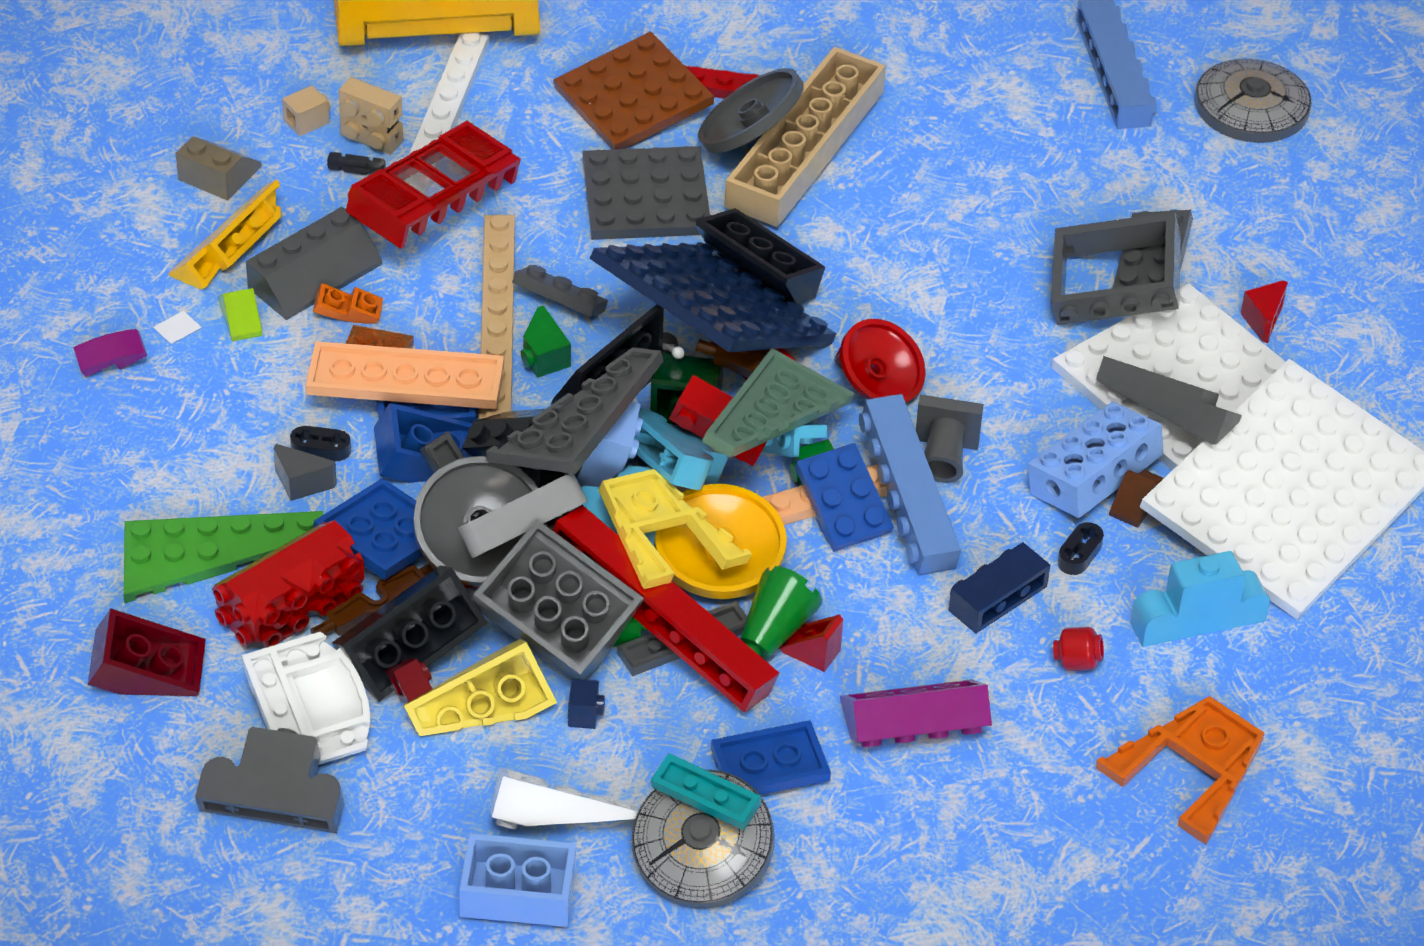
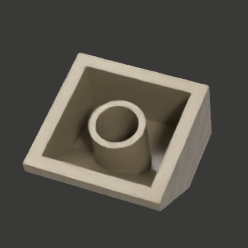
(214, 167)

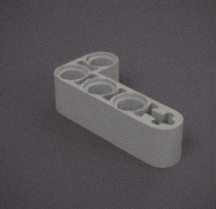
(521, 513)

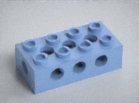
(1094, 459)

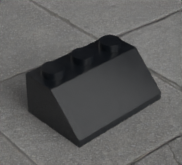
(495, 429)

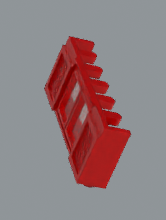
(430, 181)

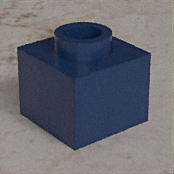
(585, 703)

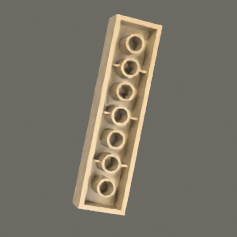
(806, 138)

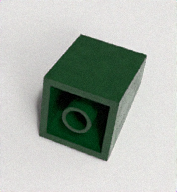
(674, 375)

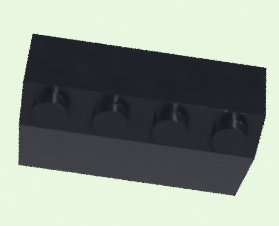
(643, 334)

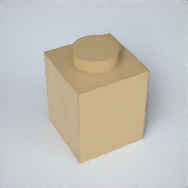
(306, 110)

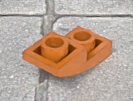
(354, 307)

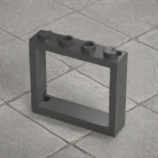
(1110, 237)

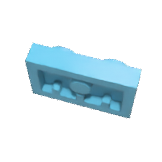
(789, 442)

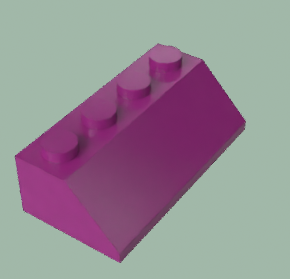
(917, 711)

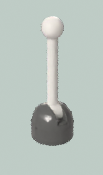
(670, 346)

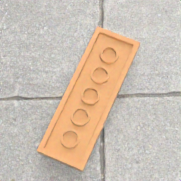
(405, 375)

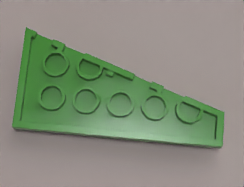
(202, 547)

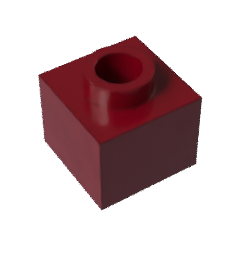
(410, 679)

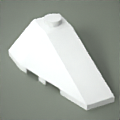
(530, 802)

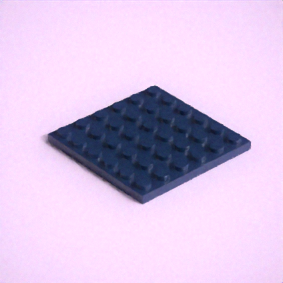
(714, 296)

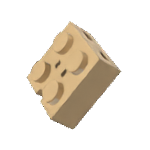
(370, 115)

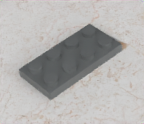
(1148, 263)

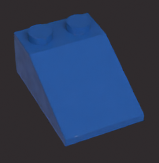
(405, 431)

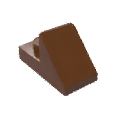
(1130, 494)

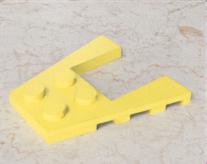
(650, 503)

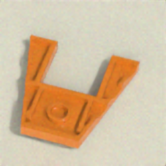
(1208, 738)

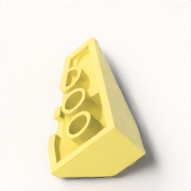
(488, 692)

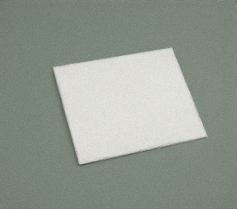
(177, 327)

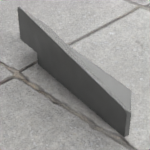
(1170, 398)

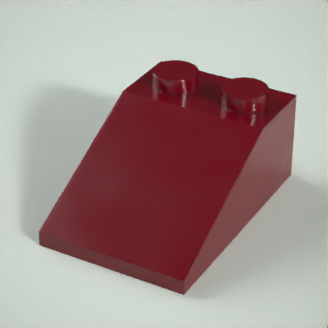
(145, 658)

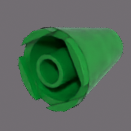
(778, 610)

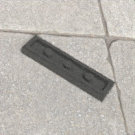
(650, 652)

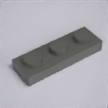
(560, 290)

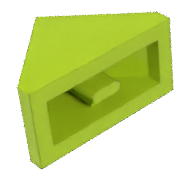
(241, 314)

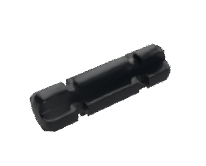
(354, 163)

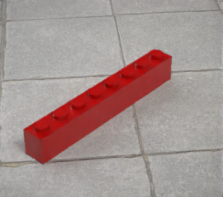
(676, 617)

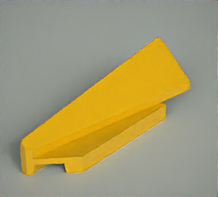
(230, 239)

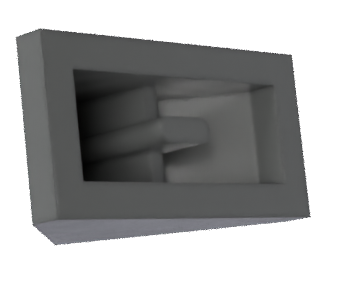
(303, 472)

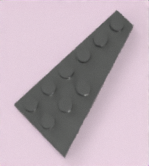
(576, 424)

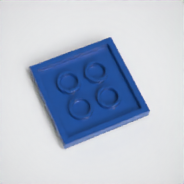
(380, 527)

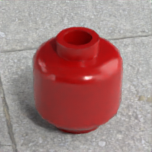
(1079, 648)

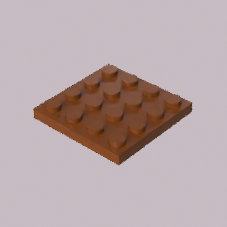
(633, 91)

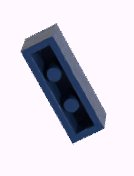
(998, 587)

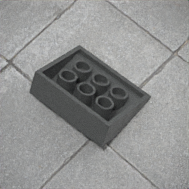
(557, 602)

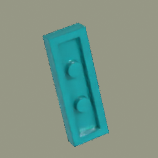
(706, 791)

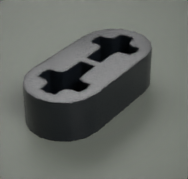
(321, 442)
(1086, 551)

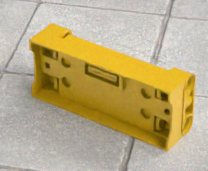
(432, 17)

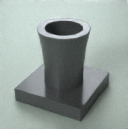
(947, 429)

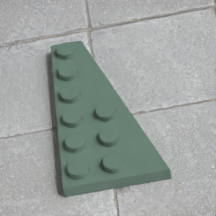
(773, 402)

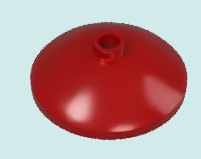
(882, 360)

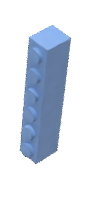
(1116, 63)
(909, 484)

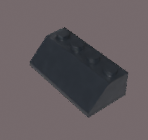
(762, 254)
(414, 625)

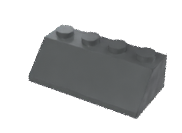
(326, 252)

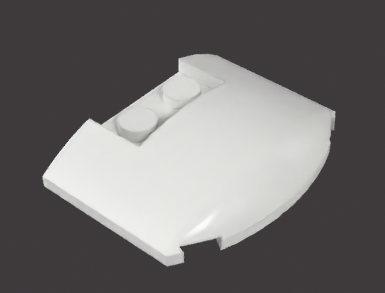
(312, 692)

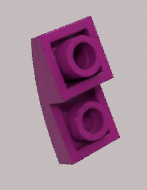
(114, 348)

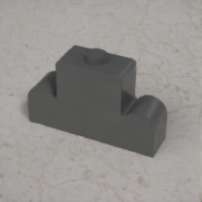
(273, 783)

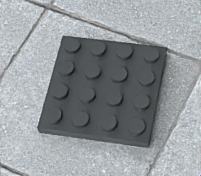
(645, 192)

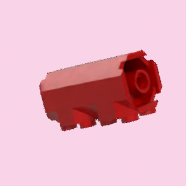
(279, 590)

